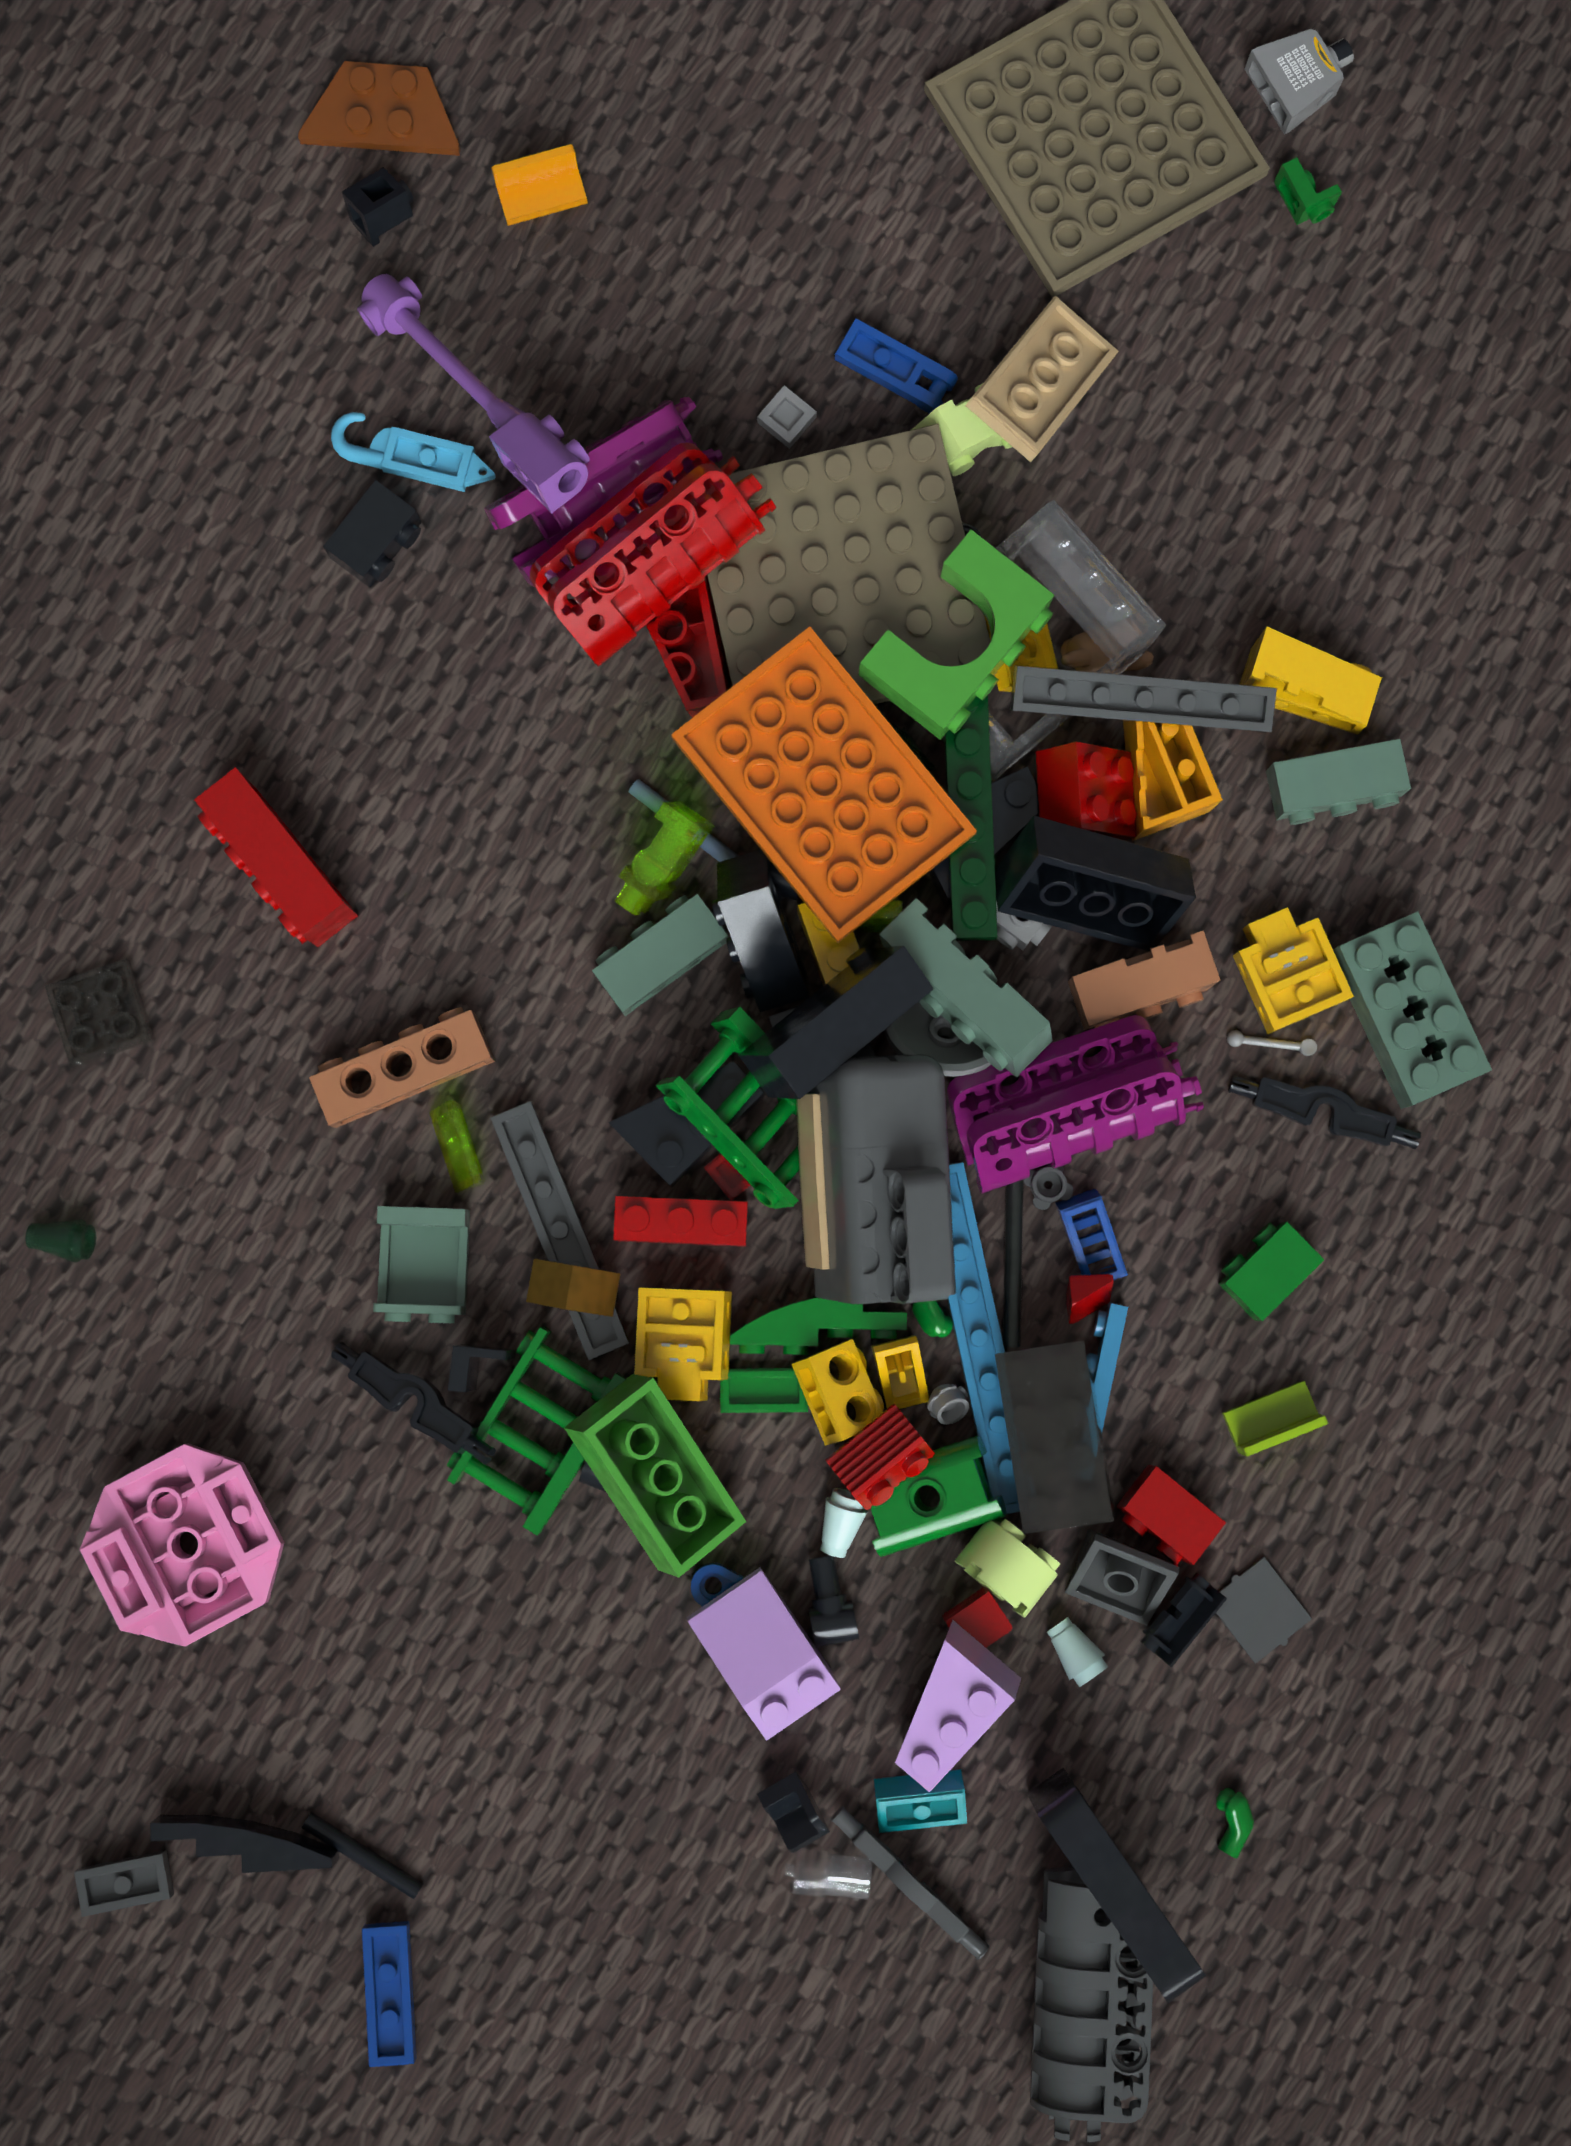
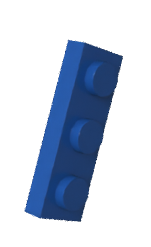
(389, 1994)

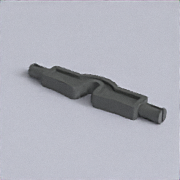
(914, 1889)

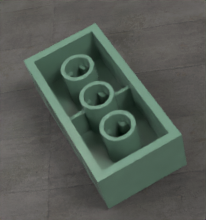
(1438, 1014)

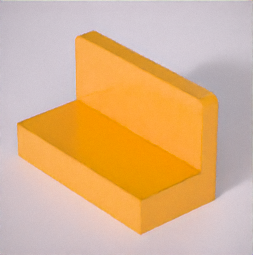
(539, 184)

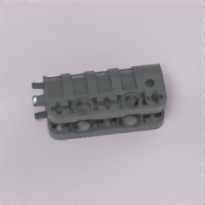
(1080, 2010)

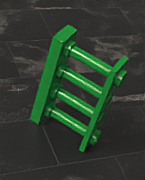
(736, 1034)
(559, 1467)

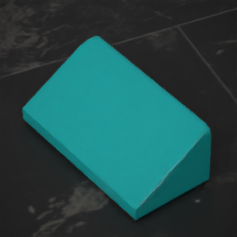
(909, 1806)

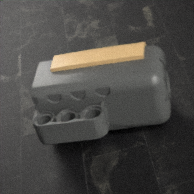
(877, 1182)

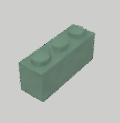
(1338, 781)
(659, 953)

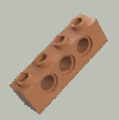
(334, 1081)

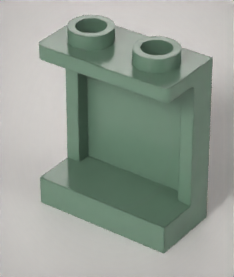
(423, 1263)

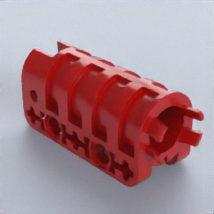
(654, 554)

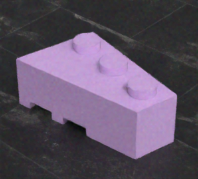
(958, 1705)

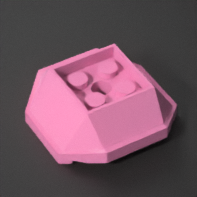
(139, 1557)

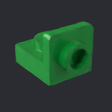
(1300, 195)

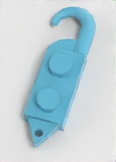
(413, 455)

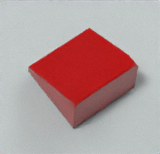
(1087, 1294)

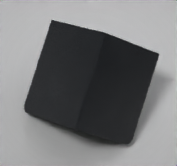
(794, 1812)

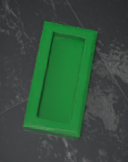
(761, 1391)

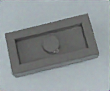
(124, 1883)

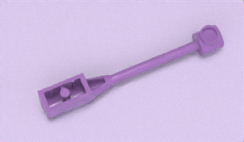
(523, 442)

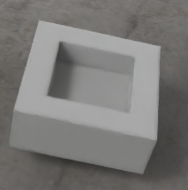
(786, 417)

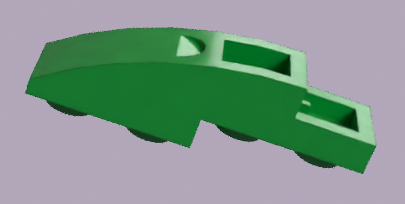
(798, 1325)

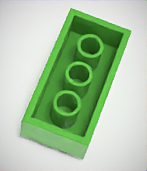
(655, 1474)

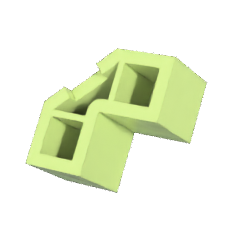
(962, 434)

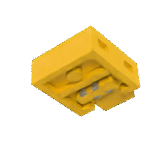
(1290, 970)
(683, 1339)

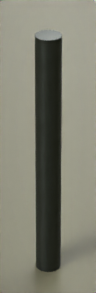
(1013, 1265)

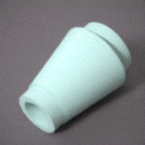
(841, 1522)
(1077, 1653)

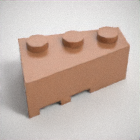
(1145, 982)

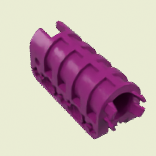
(611, 467)
(1071, 1104)

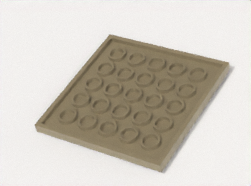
(1095, 133)
(851, 557)

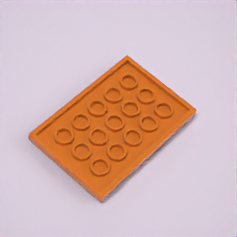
(823, 784)

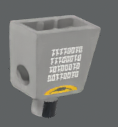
(1298, 75)

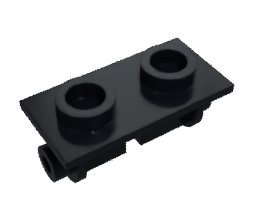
(1183, 1620)

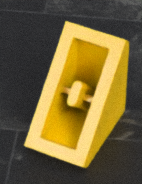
(901, 1372)

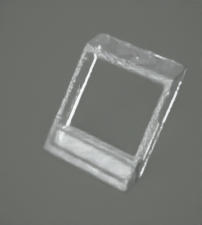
(1094, 598)

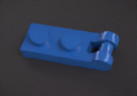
(894, 366)

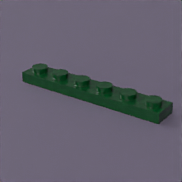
(973, 862)

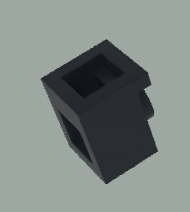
(378, 204)

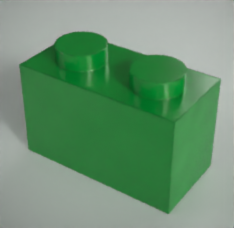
(1269, 1270)

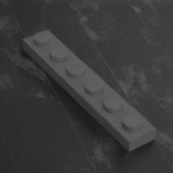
(1143, 698)
(554, 1216)

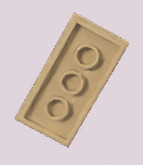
(1042, 378)

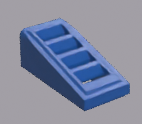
(1082, 1203)

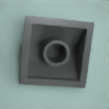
(1120, 1577)

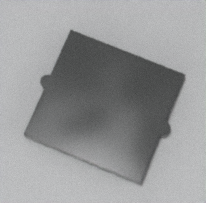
(1261, 1610)

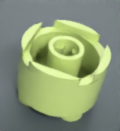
(1007, 1566)

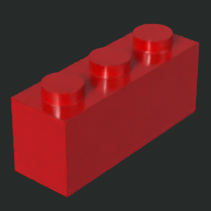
(680, 1221)

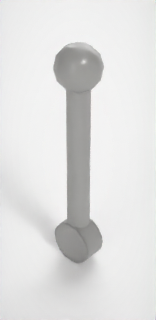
(1306, 1047)

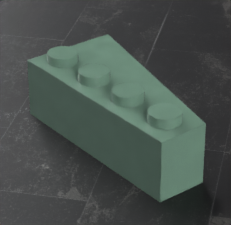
(968, 994)

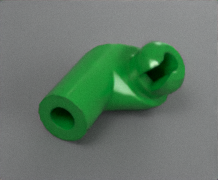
(932, 1319)
(1239, 1820)

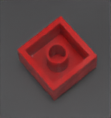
(1088, 788)

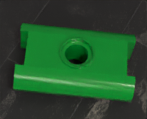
(963, 1500)

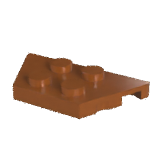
(381, 110)

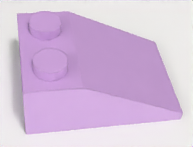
(763, 1653)

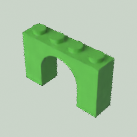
(939, 693)

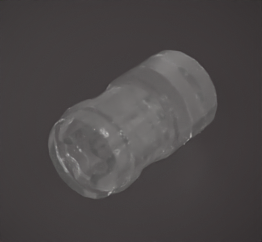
(830, 1874)

